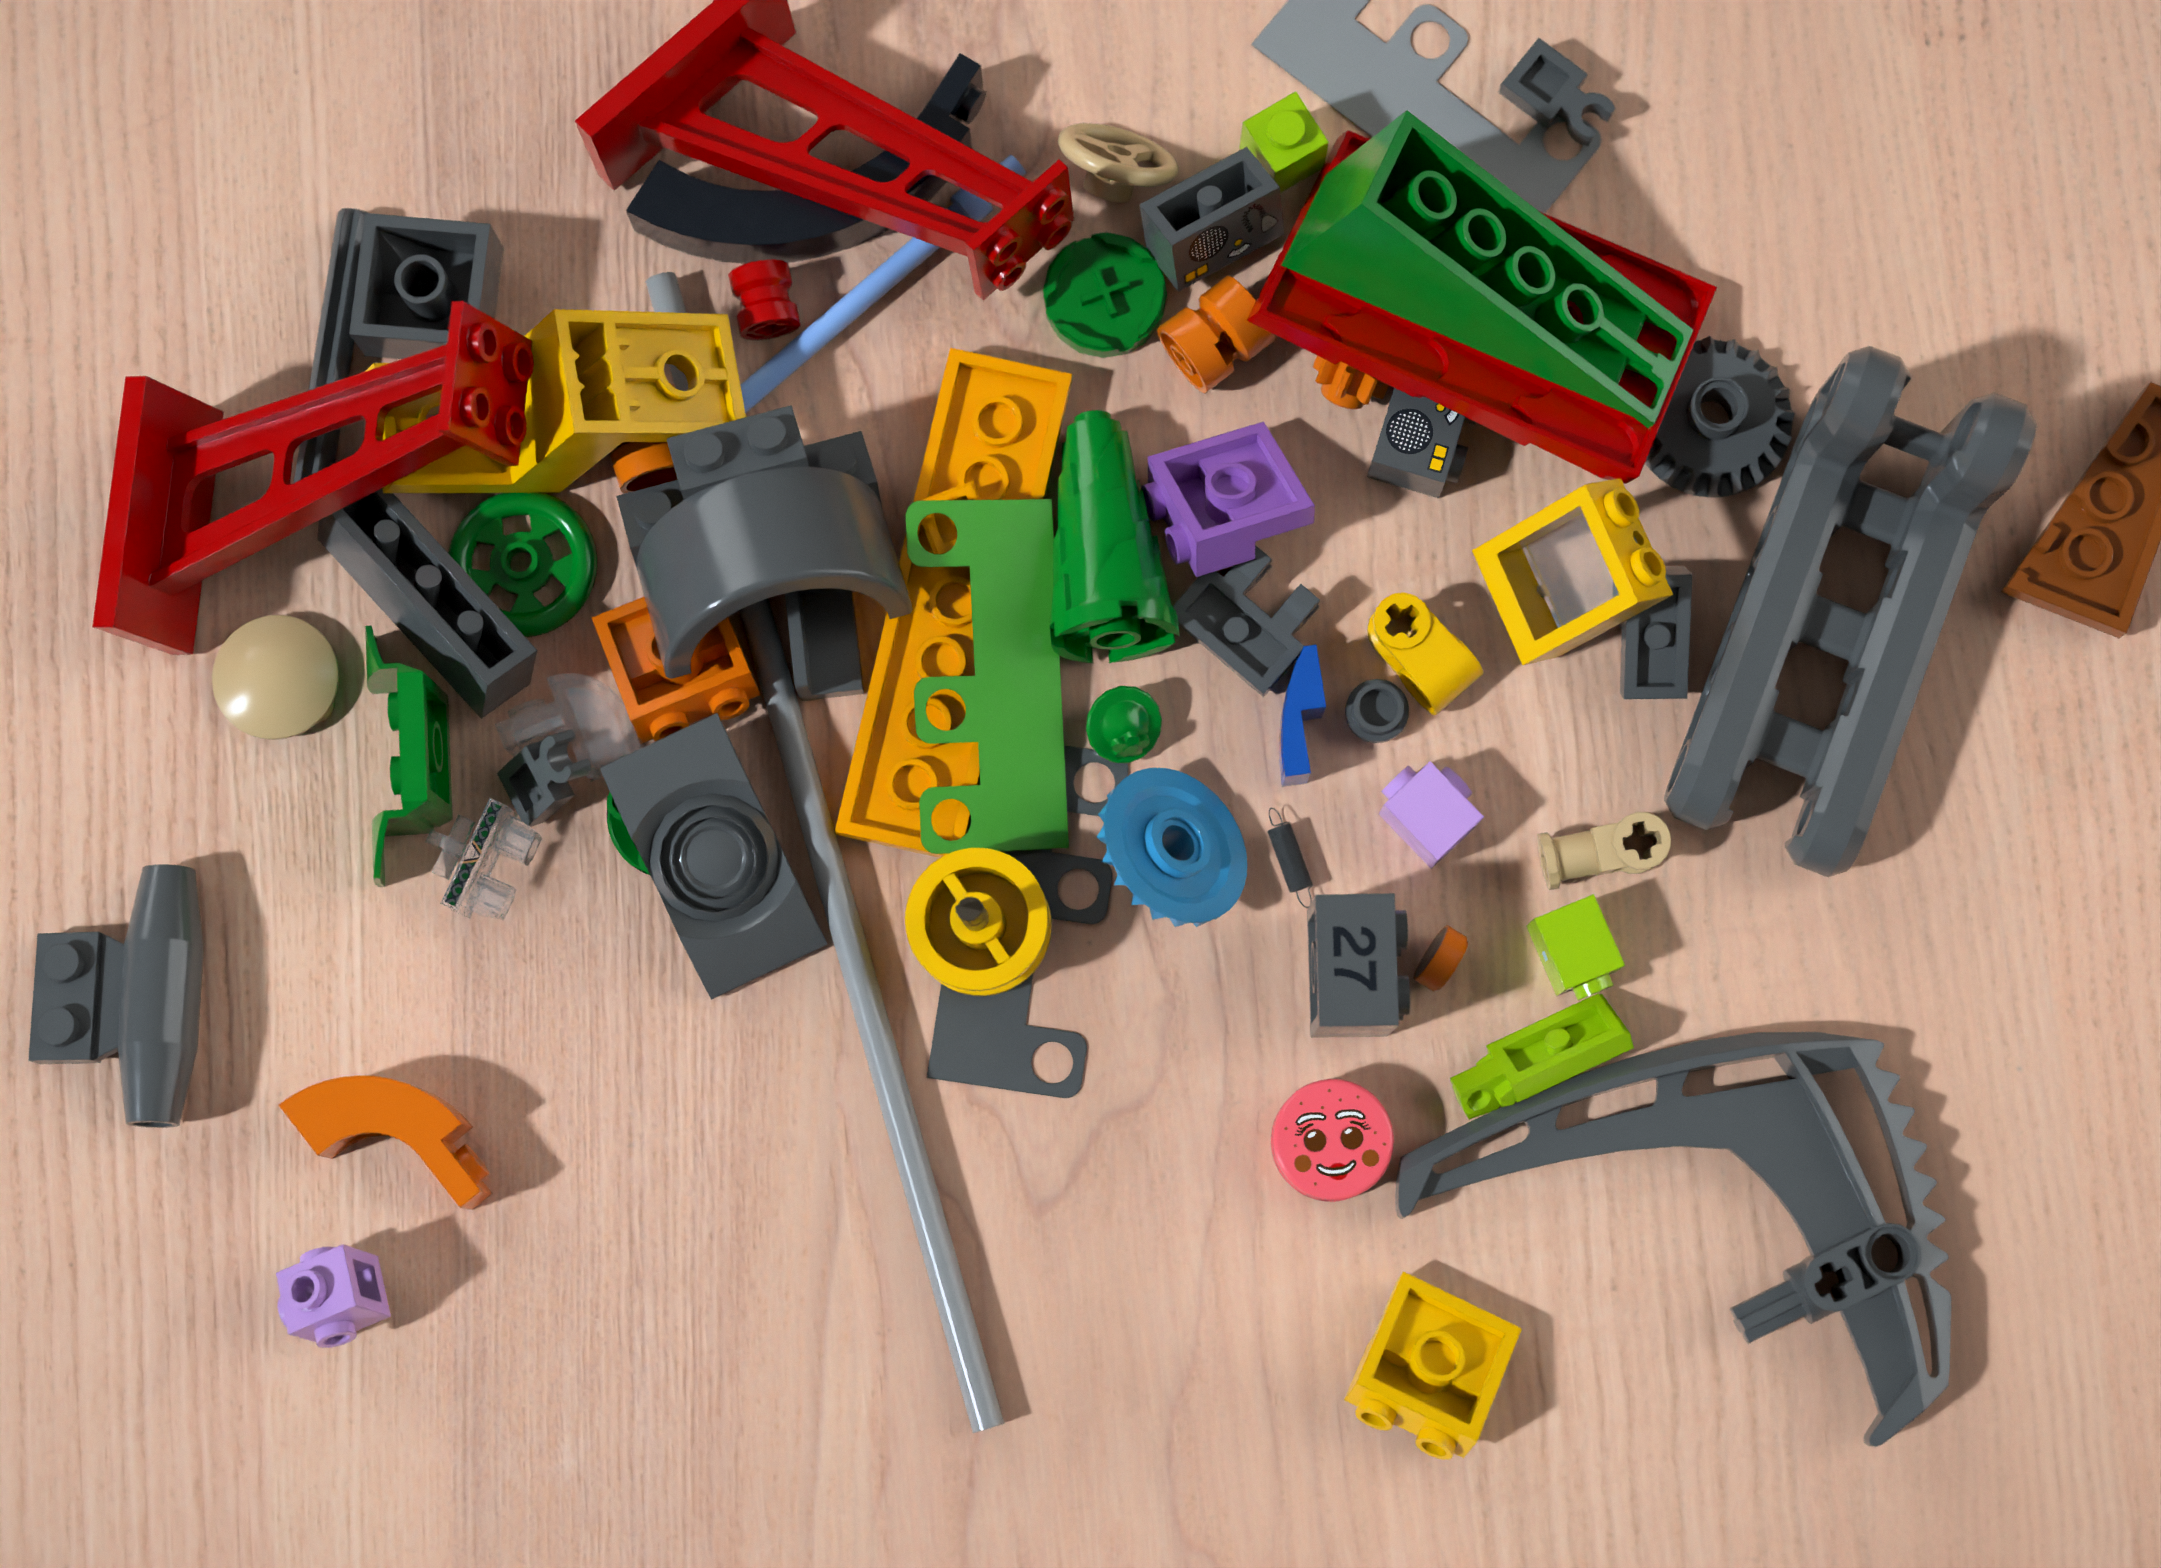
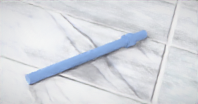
(857, 301)

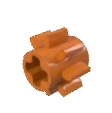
(1347, 385)

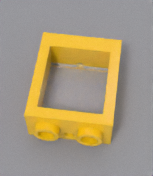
(1572, 571)

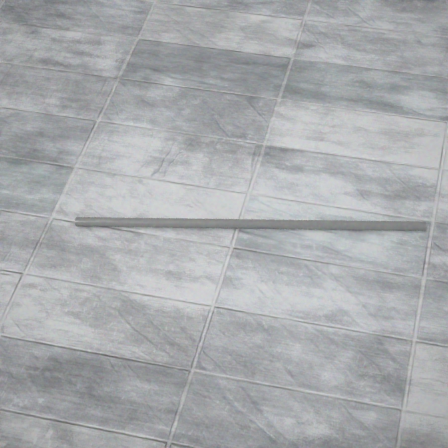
(861, 981)

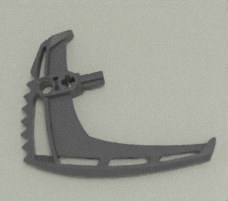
(1802, 1156)

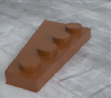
(2106, 531)

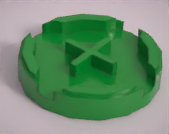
(1104, 295)

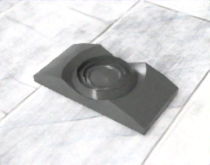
(713, 856)

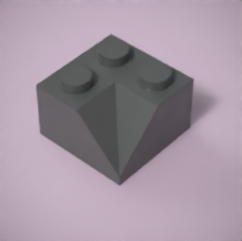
(412, 275)

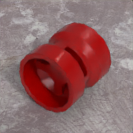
(764, 299)

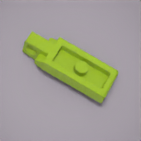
(1542, 1056)

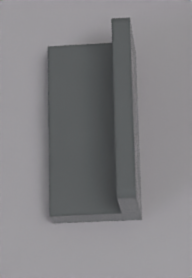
(824, 643)

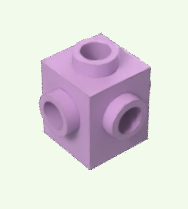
(332, 1295)

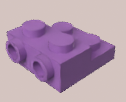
(1224, 497)

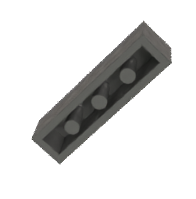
(430, 599)

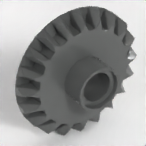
(1729, 456)

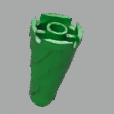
(1105, 560)

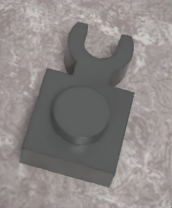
(1549, 86)
(540, 777)

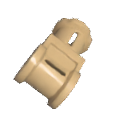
(1602, 850)

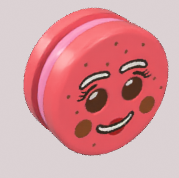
(1332, 1140)

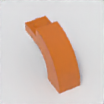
(363, 1107)

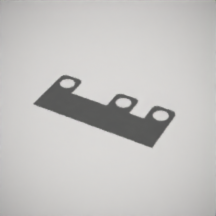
(987, 1036)

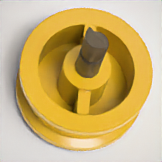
(978, 921)

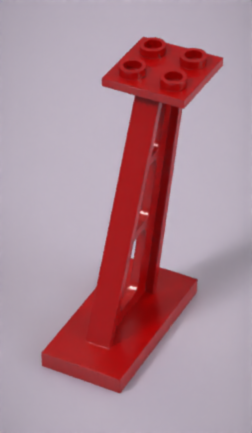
(743, 40)
(174, 445)

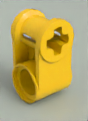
(1428, 660)

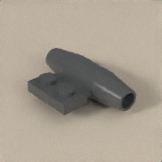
(129, 997)

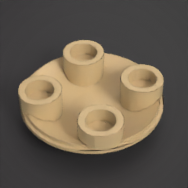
(275, 677)

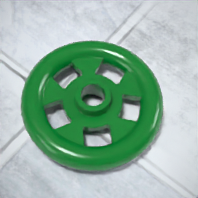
(547, 517)

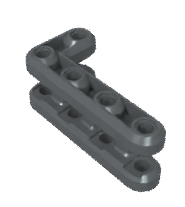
(1886, 647)

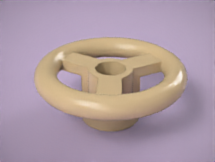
(1113, 159)

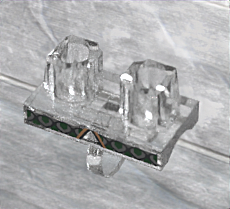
(471, 885)

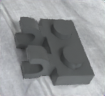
(1238, 630)

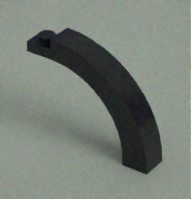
(778, 225)

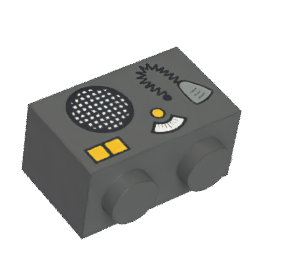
(1212, 218)
(1419, 445)

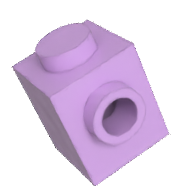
(1430, 810)

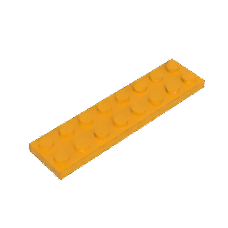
(1002, 430)

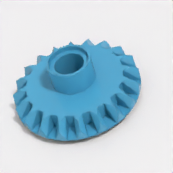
(1174, 846)

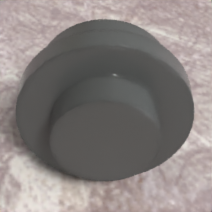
(1377, 711)

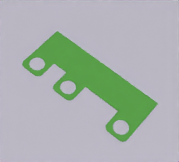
(1017, 679)

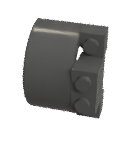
(754, 523)

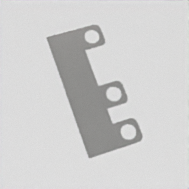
(1381, 80)

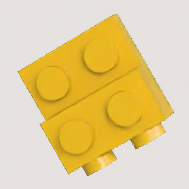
(1432, 1368)

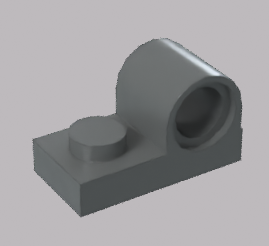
(1658, 644)

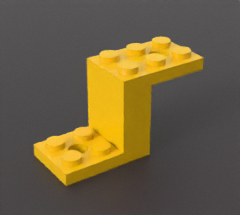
(590, 390)

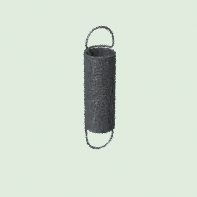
(1289, 857)

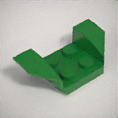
(423, 769)

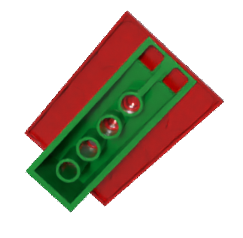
(1482, 302)

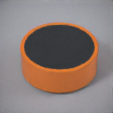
(1441, 958)

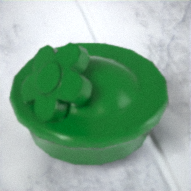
(1123, 724)

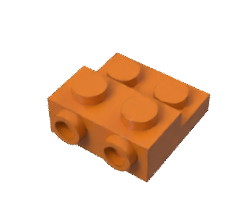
(661, 705)

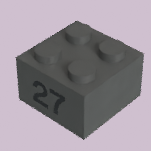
(1355, 965)

